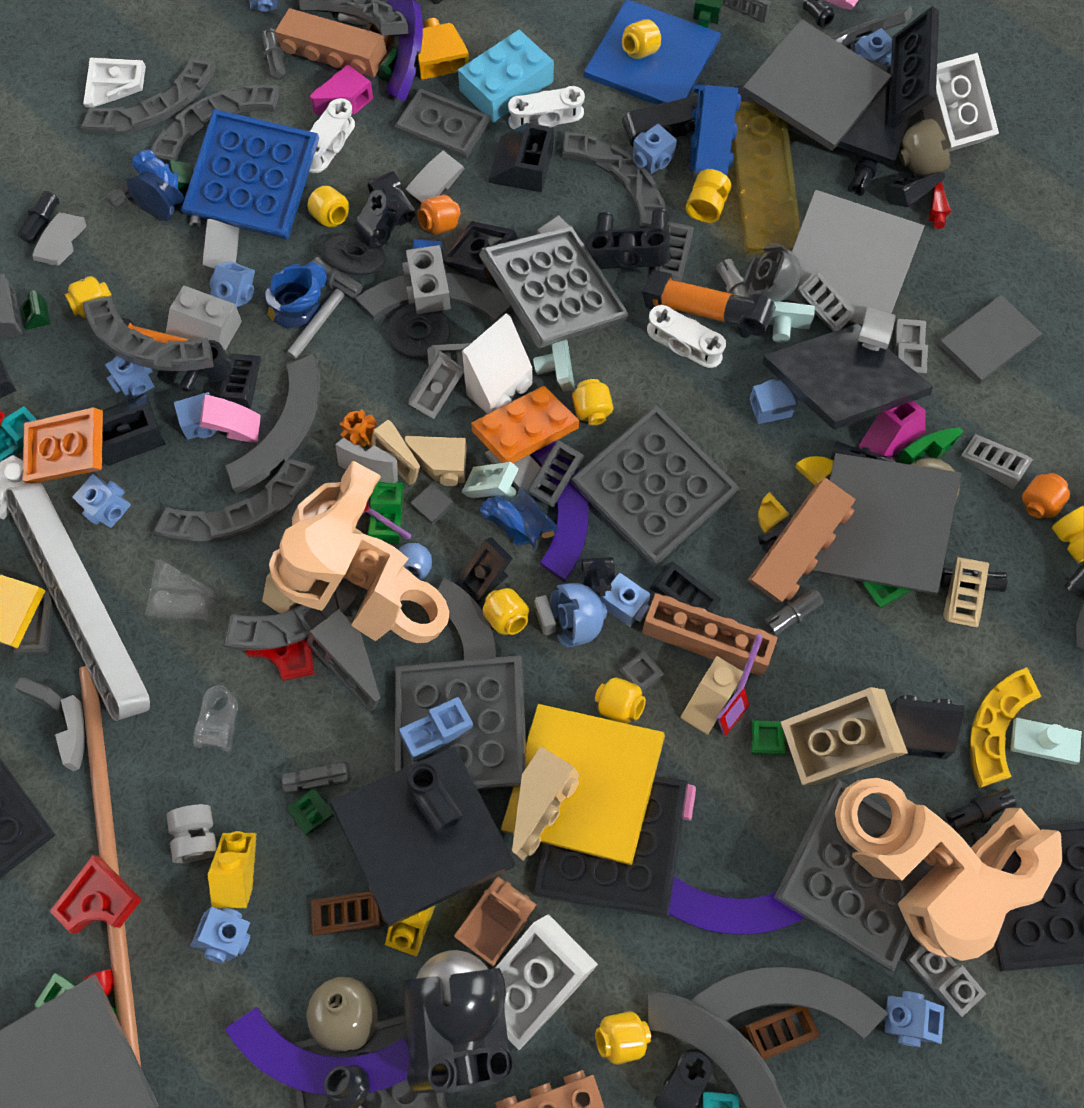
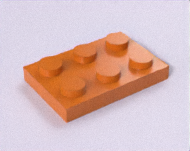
(525, 425)
(63, 446)

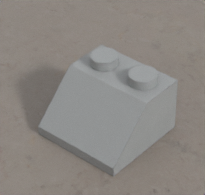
(202, 316)

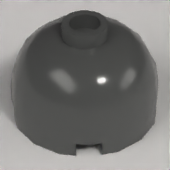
(773, 274)

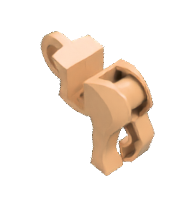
(327, 547)
(965, 894)

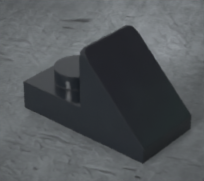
(485, 570)

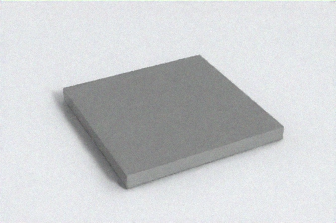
(857, 251)

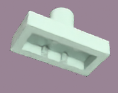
(790, 315)
(559, 362)
(491, 481)
(1046, 741)

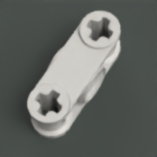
(547, 107)
(333, 130)
(686, 336)

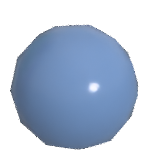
(419, 559)

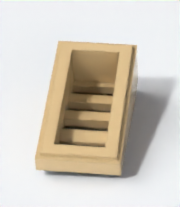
(389, 440)
(978, 593)

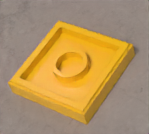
(17, 609)

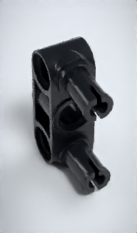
(630, 246)

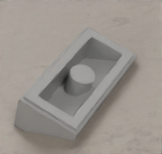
(219, 245)
(436, 385)

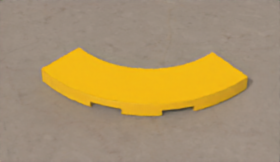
(991, 723)

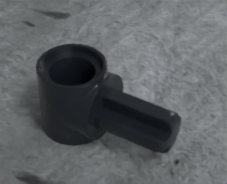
(599, 574)

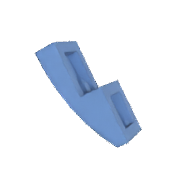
(437, 729)

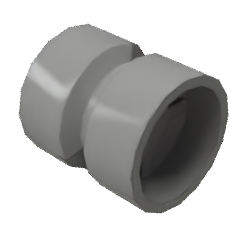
(187, 822)

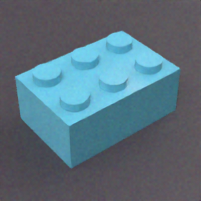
(505, 71)

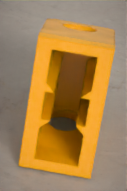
(441, 50)

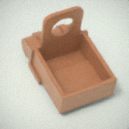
(495, 921)

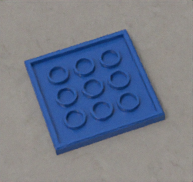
(660, 76)
(250, 173)

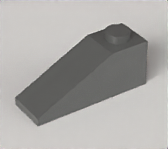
(345, 655)

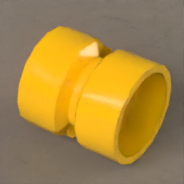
(708, 196)
(1071, 530)

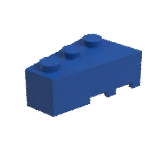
(714, 128)

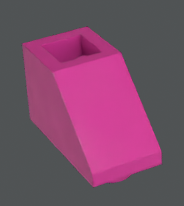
(346, 85)
(895, 429)

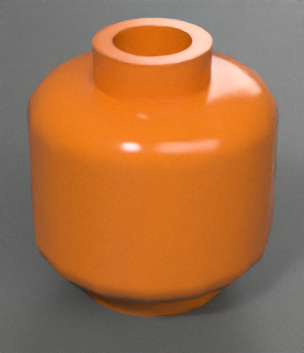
(438, 214)
(1046, 495)

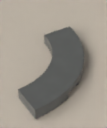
(468, 621)

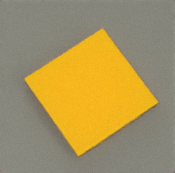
(614, 781)

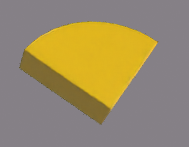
(815, 468)
(770, 513)

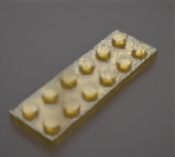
(765, 179)

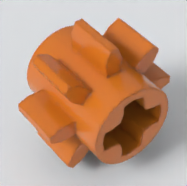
(358, 427)

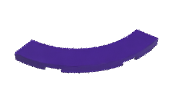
(408, 47)
(571, 523)
(729, 914)
(307, 1069)

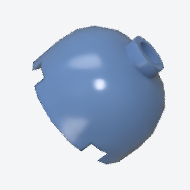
(577, 609)

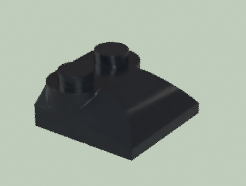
(465, 251)

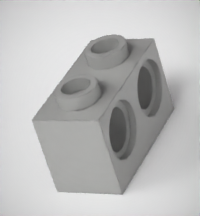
(428, 279)

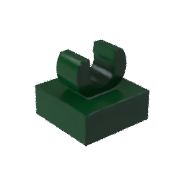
(707, 12)
(310, 811)

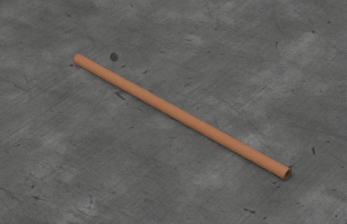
(107, 851)

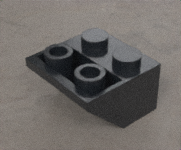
(523, 157)
(129, 430)
(928, 727)

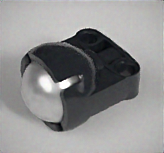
(456, 1025)

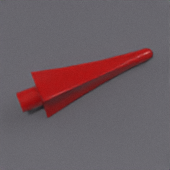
(939, 207)

